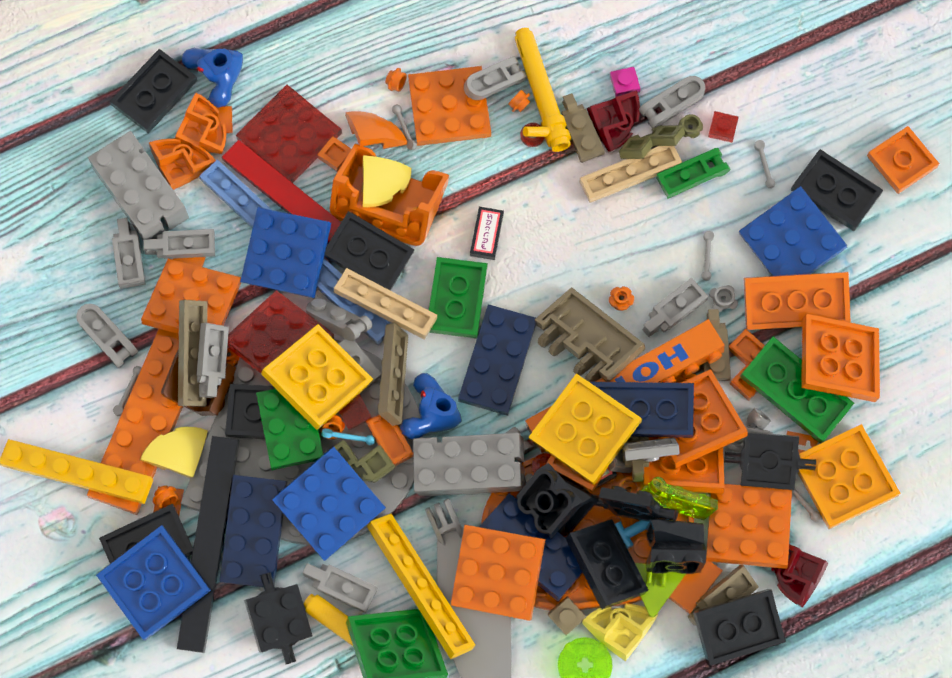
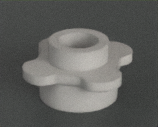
(728, 293)

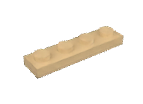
(628, 173)
(385, 303)

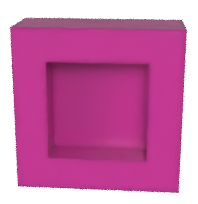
(624, 81)

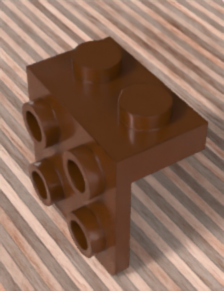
(213, 405)

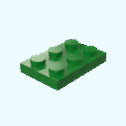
(457, 296)
(287, 433)

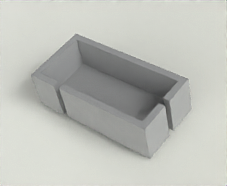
(138, 186)
(468, 464)

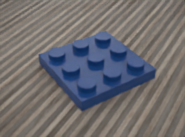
(793, 236)
(286, 252)
(328, 503)
(153, 582)

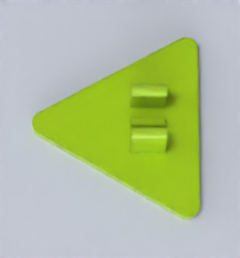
(659, 587)

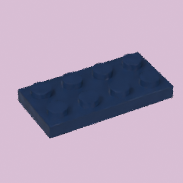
(497, 360)
(663, 407)
(252, 531)
(558, 565)

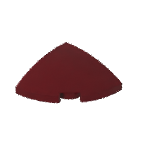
(615, 119)
(801, 575)

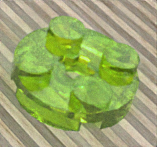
(584, 648)

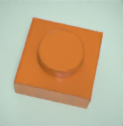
(334, 153)

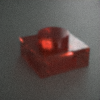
(723, 126)
(355, 413)

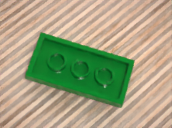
(778, 378)

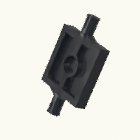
(770, 461)
(633, 505)
(278, 618)

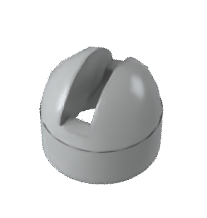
(758, 418)

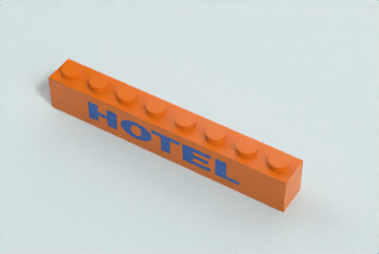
(666, 362)

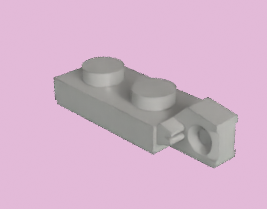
(182, 244)
(128, 256)
(675, 307)
(211, 358)
(341, 586)

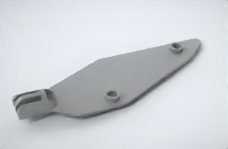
(488, 631)

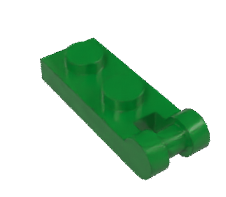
(692, 173)

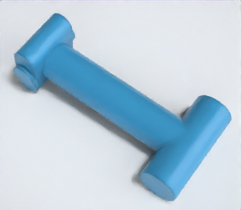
(632, 530)

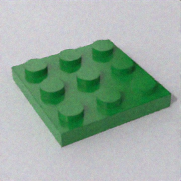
(395, 645)

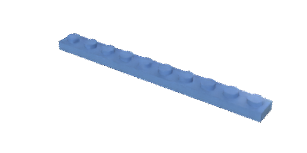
(245, 204)

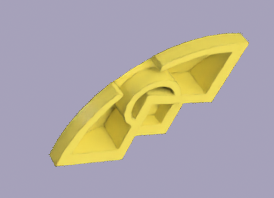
(382, 180)
(177, 450)
(620, 628)

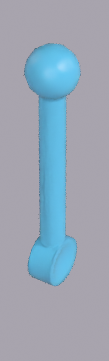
(327, 433)

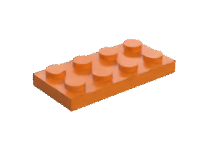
(788, 298)

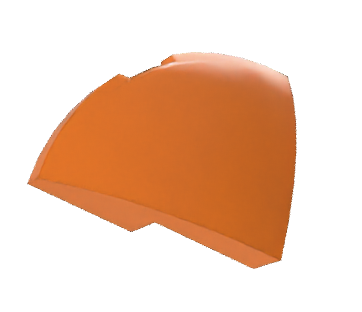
(202, 126)
(374, 130)
(179, 161)

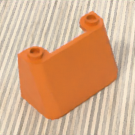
(405, 217)

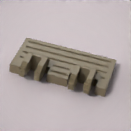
(588, 330)

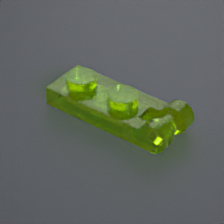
(686, 502)

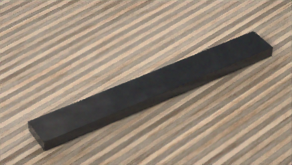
(209, 540)

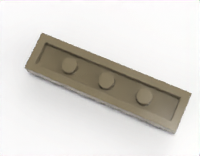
(191, 316)
(393, 374)

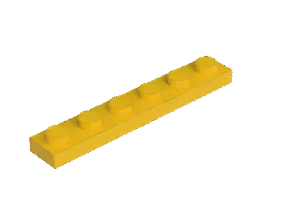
(76, 471)
(421, 586)

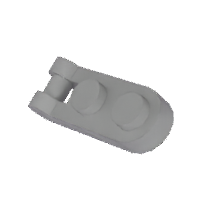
(494, 79)
(673, 100)
(338, 319)
(105, 333)

